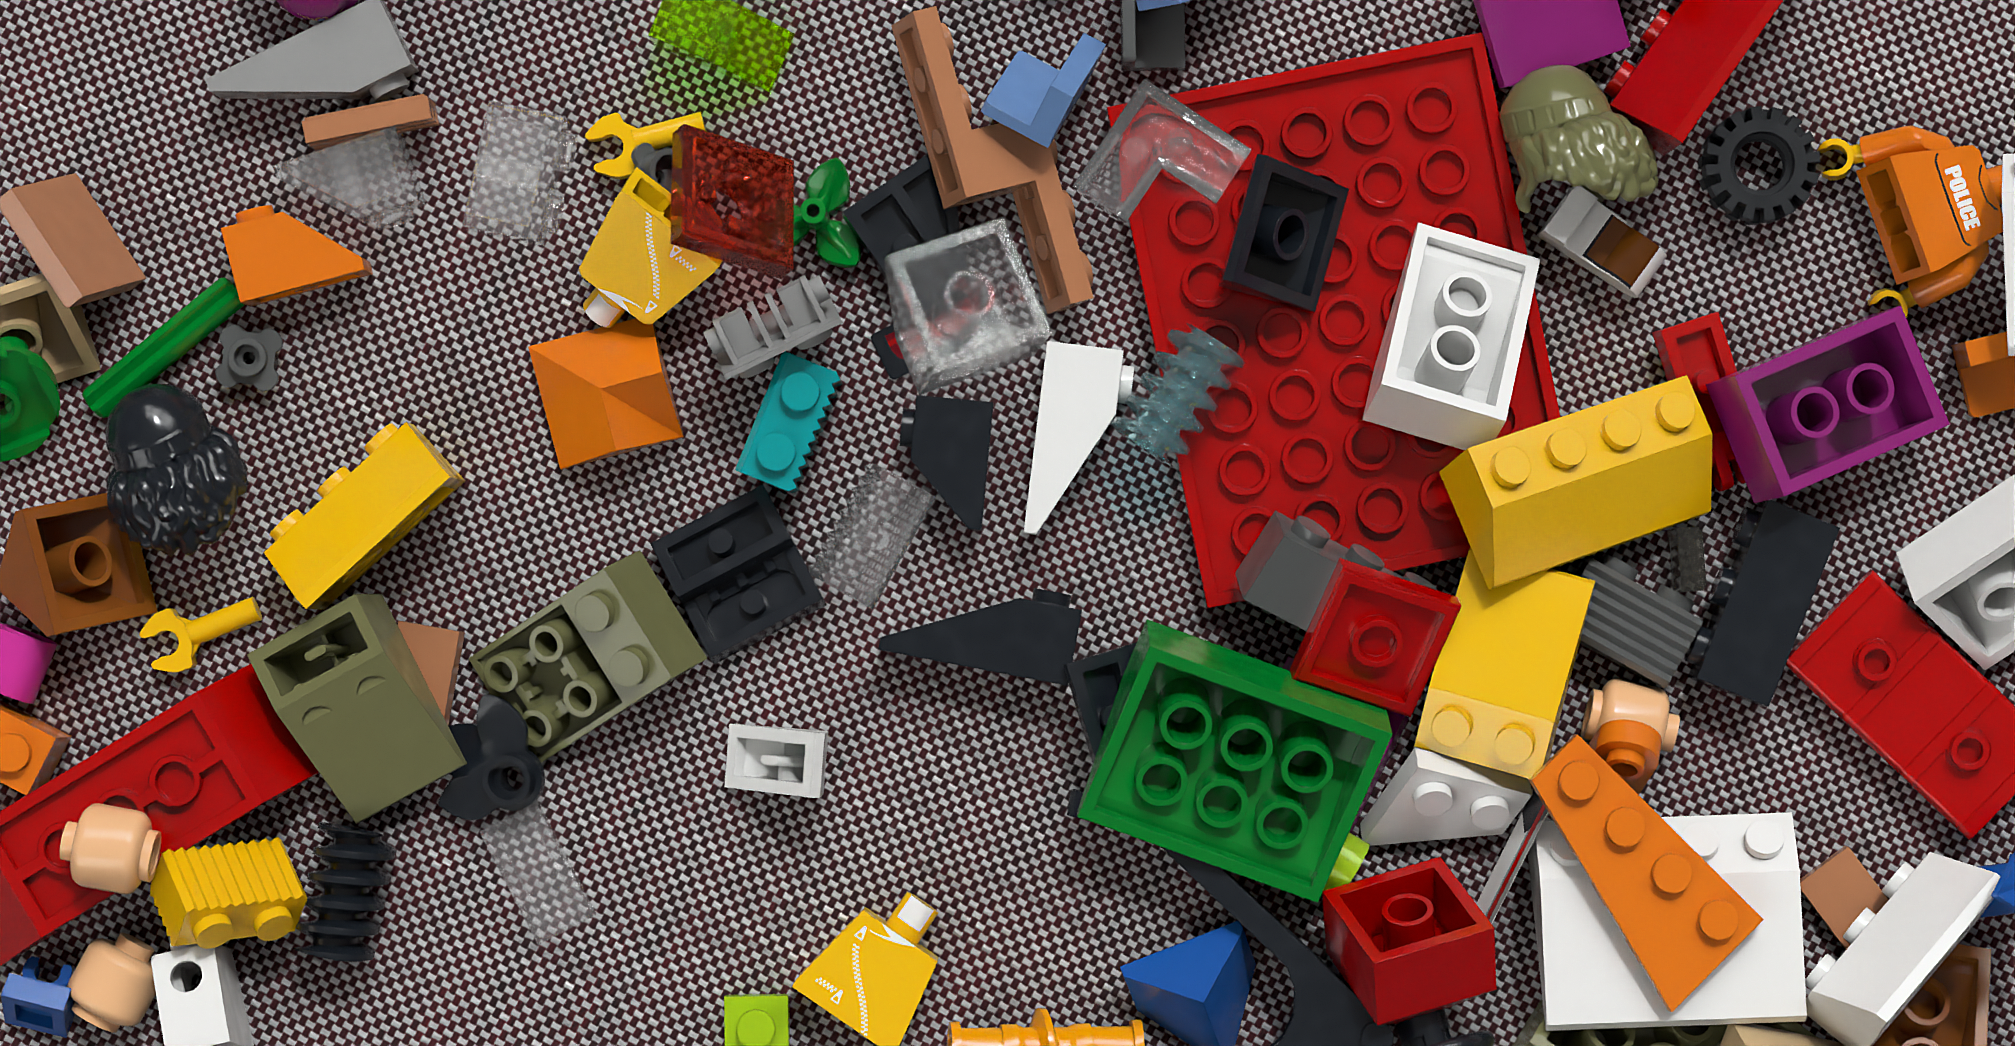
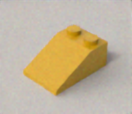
(1505, 670)

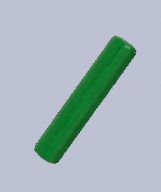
(164, 346)

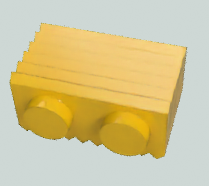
(227, 893)

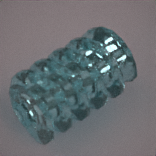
(1177, 393)

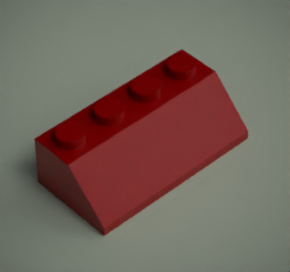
(1685, 65)

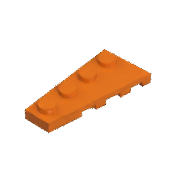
(1657, 888)

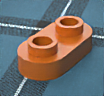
(1629, 750)

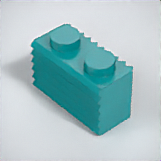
(788, 422)

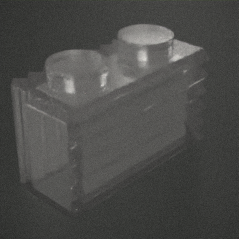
(871, 535)

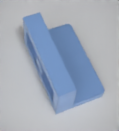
(1039, 97)

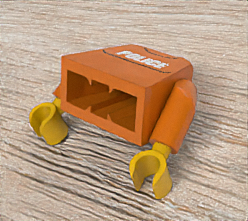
(1929, 207)

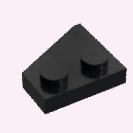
(901, 214)

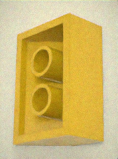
(361, 515)

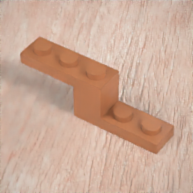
(991, 161)

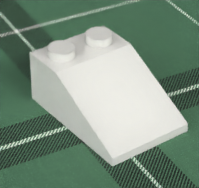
(1452, 339)

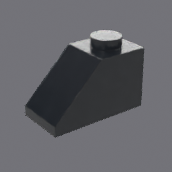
(951, 450)

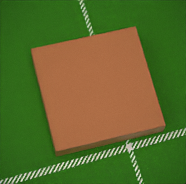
(70, 240)

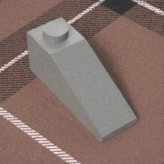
(337, 59)

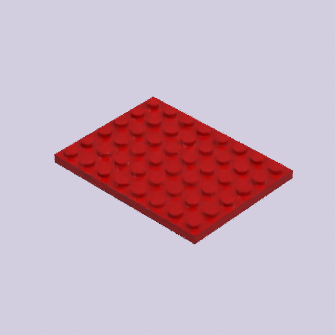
(1413, 144)

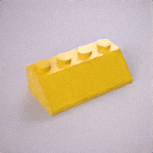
(1583, 482)

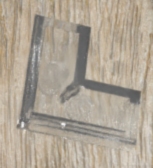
(1156, 136)

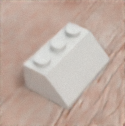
(1967, 575)
(1897, 947)

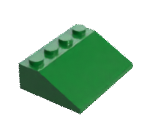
(1233, 761)

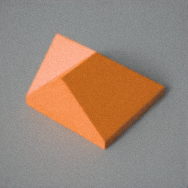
(605, 392)

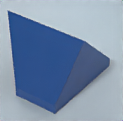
(1196, 986)

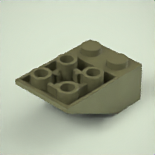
(590, 655)
(358, 705)

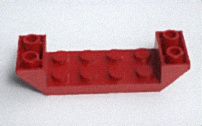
(183, 769)

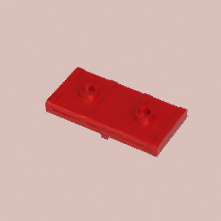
(1913, 702)

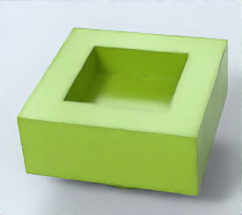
(757, 1020)

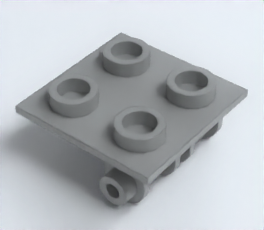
(751, 345)

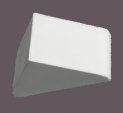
(776, 760)

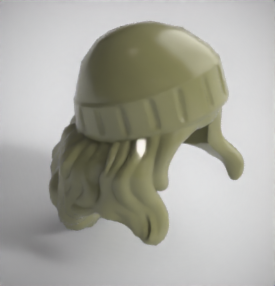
(1566, 131)

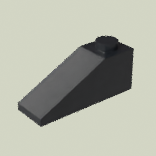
(1007, 638)

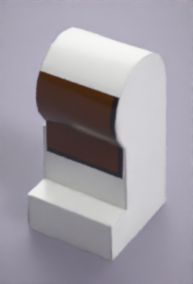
(1602, 242)

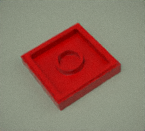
(1375, 637)

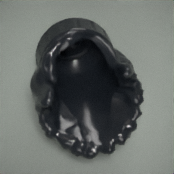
(172, 470)

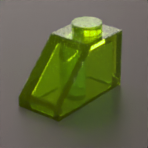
(723, 39)

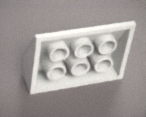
(1599, 984)

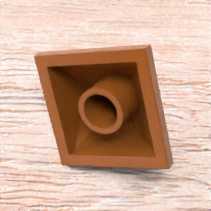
(74, 567)

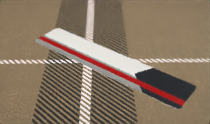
(1512, 857)

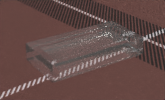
(538, 873)

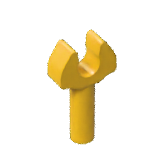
(657, 135)
(197, 631)

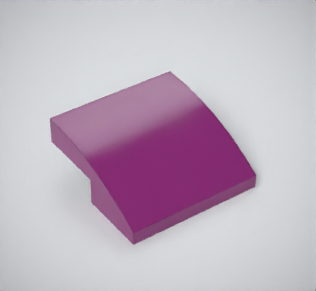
(1547, 33)

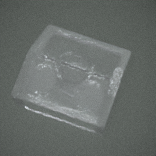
(963, 306)

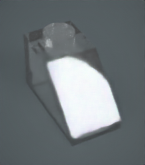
(362, 177)

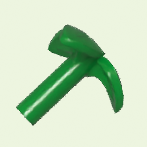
(826, 192)

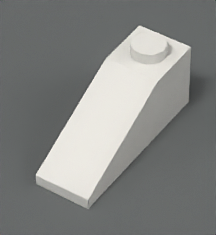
(1074, 411)

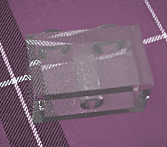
(519, 174)

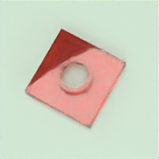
(757, 184)

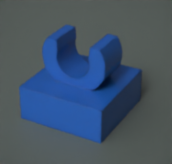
(38, 1003)

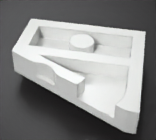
(1444, 799)

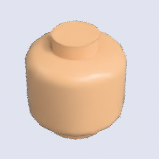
(1631, 702)
(111, 848)
(113, 982)

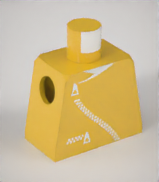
(634, 260)
(874, 971)

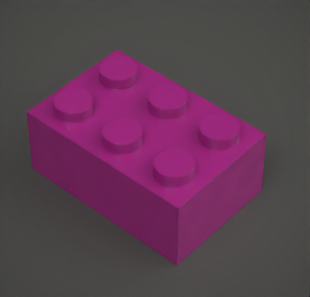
(1827, 405)

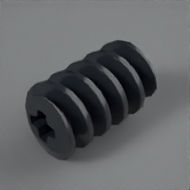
(346, 894)

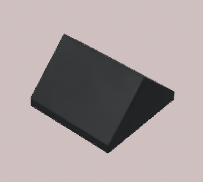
(1284, 234)

